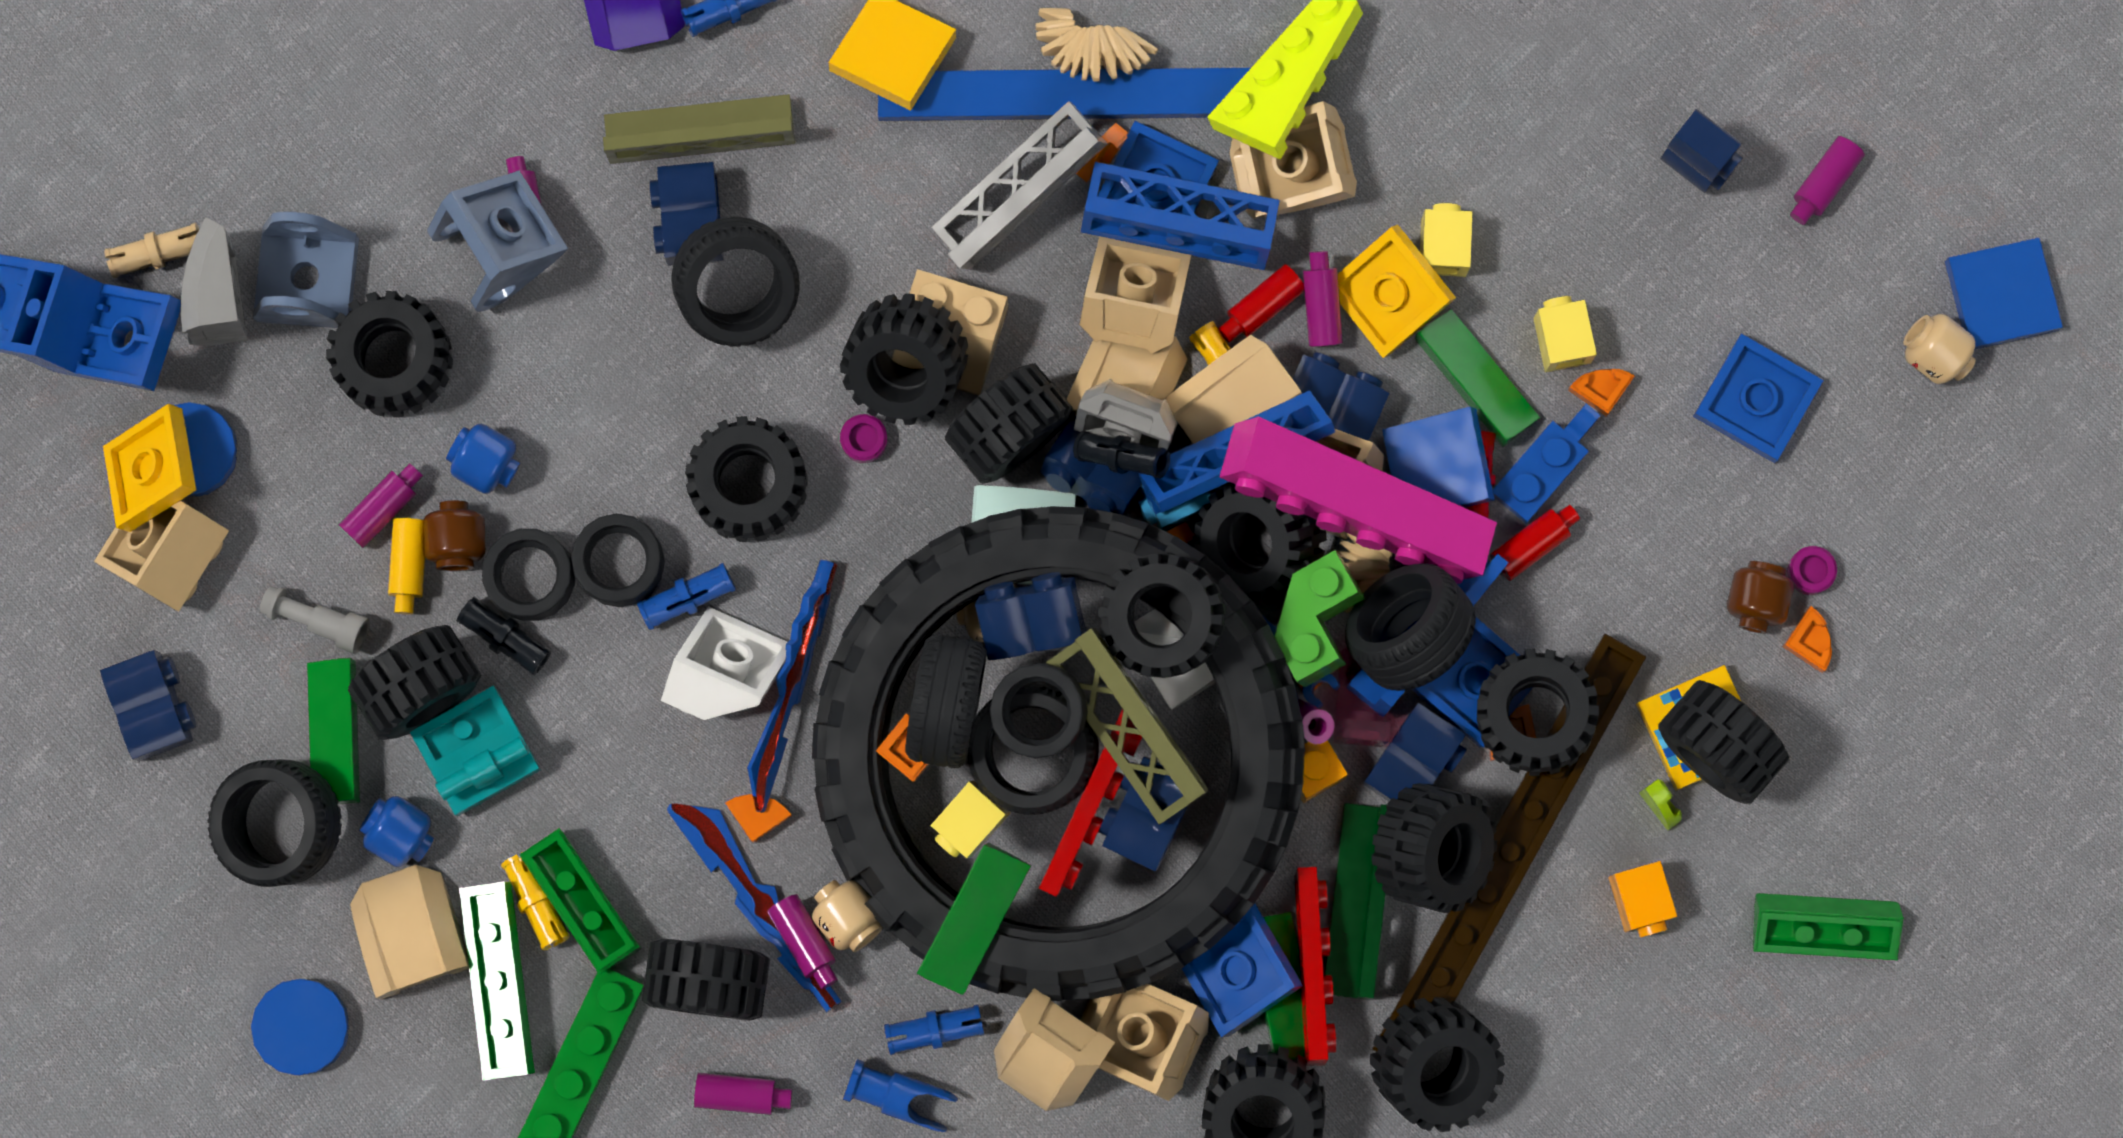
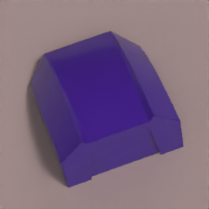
(633, 22)

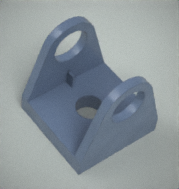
(299, 241)
(506, 257)

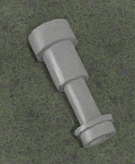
(346, 630)

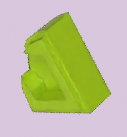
(1658, 799)

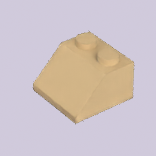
(979, 314)
(165, 553)

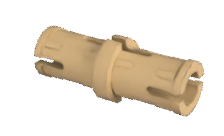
(151, 251)

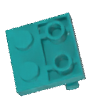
(475, 751)

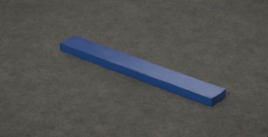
(1043, 92)

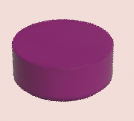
(863, 438)
(1812, 570)

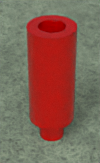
(1262, 303)
(1536, 540)

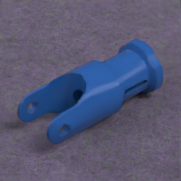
(893, 1094)

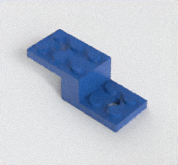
(82, 324)

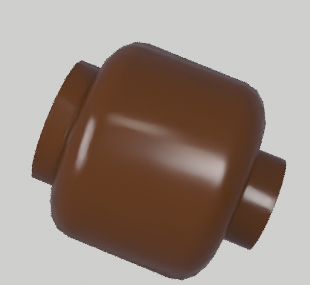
(454, 536)
(1760, 596)

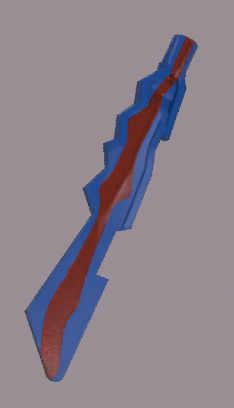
(790, 683)
(716, 847)

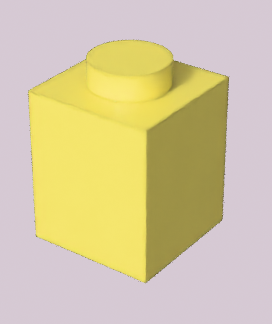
(1447, 239)
(1564, 334)
(968, 821)

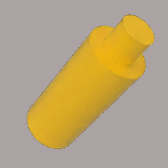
(406, 564)

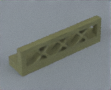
(698, 129)
(1146, 724)

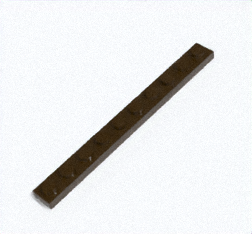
(1518, 839)

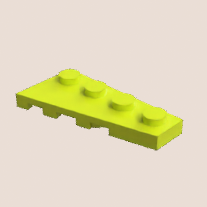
(1278, 85)

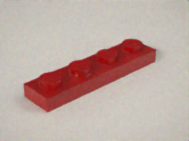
(1084, 823)
(1312, 946)

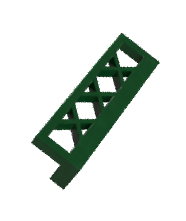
(1356, 906)

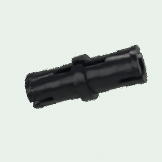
(1121, 454)
(503, 636)

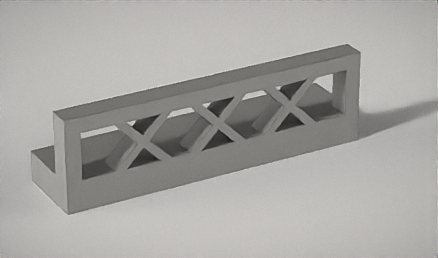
(1024, 199)

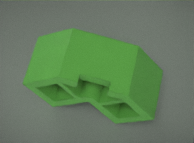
(1312, 598)

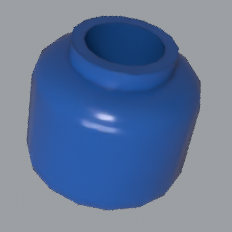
(483, 458)
(396, 831)

